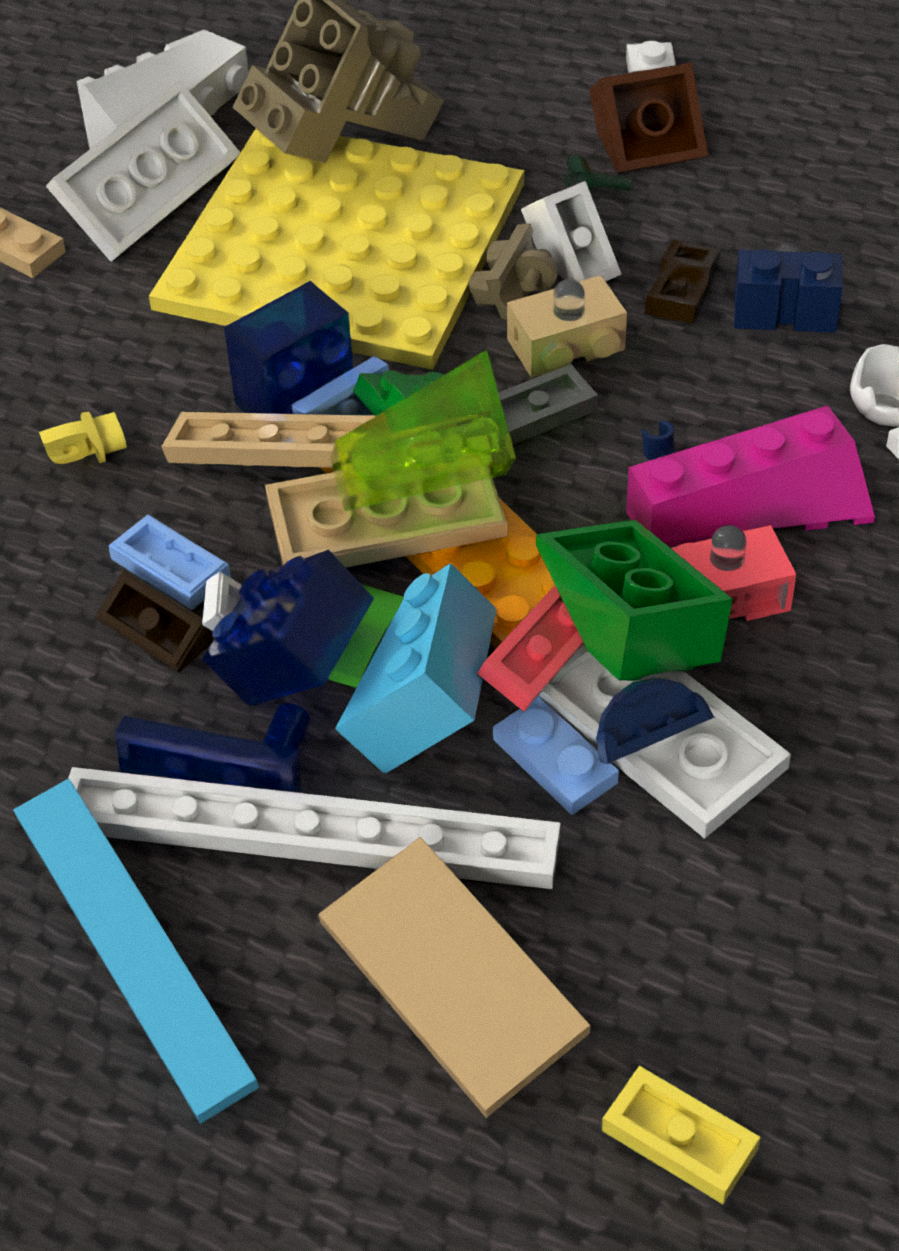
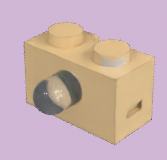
(566, 325)

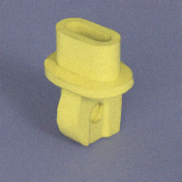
(83, 438)

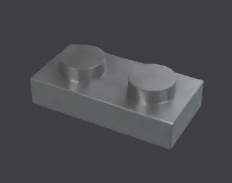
(547, 403)

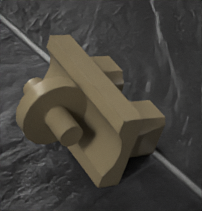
(514, 271)

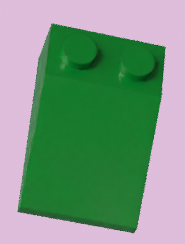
(636, 599)

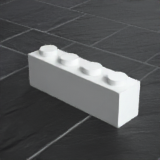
(202, 61)

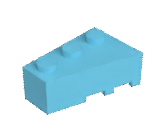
(423, 671)

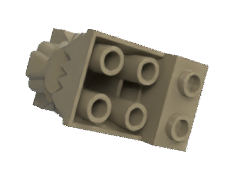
(333, 70)

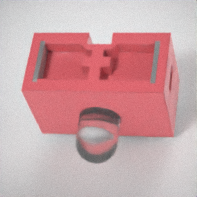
(747, 568)

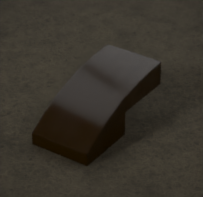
(682, 281)

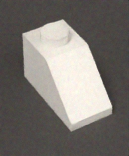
(573, 234)

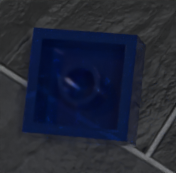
(288, 350)
(288, 628)

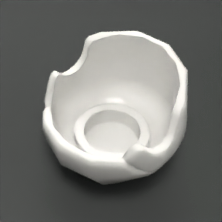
(876, 385)

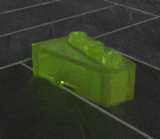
(428, 441)

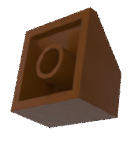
(649, 117)

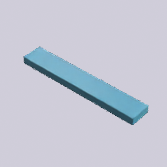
(137, 952)

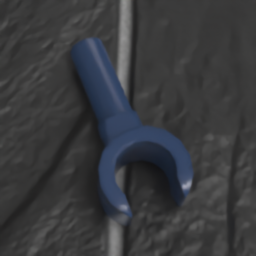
(661, 445)

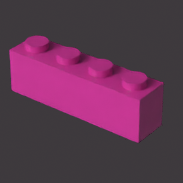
(770, 475)

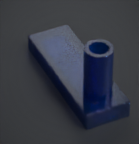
(210, 757)

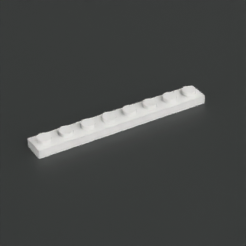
(316, 826)

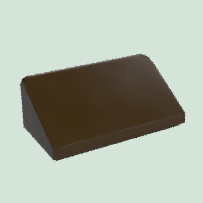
(154, 621)

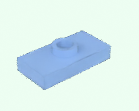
(167, 560)

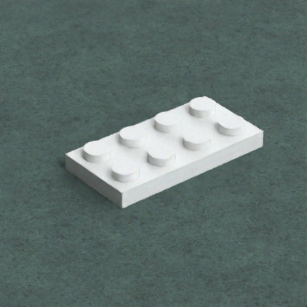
(143, 170)
(696, 773)

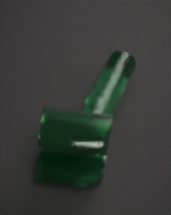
(581, 172)

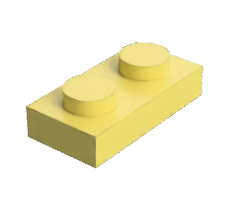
(681, 1134)

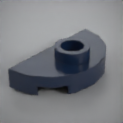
(647, 714)

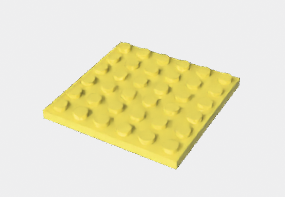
(371, 227)

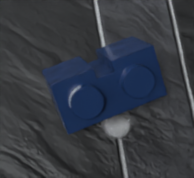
(788, 289)

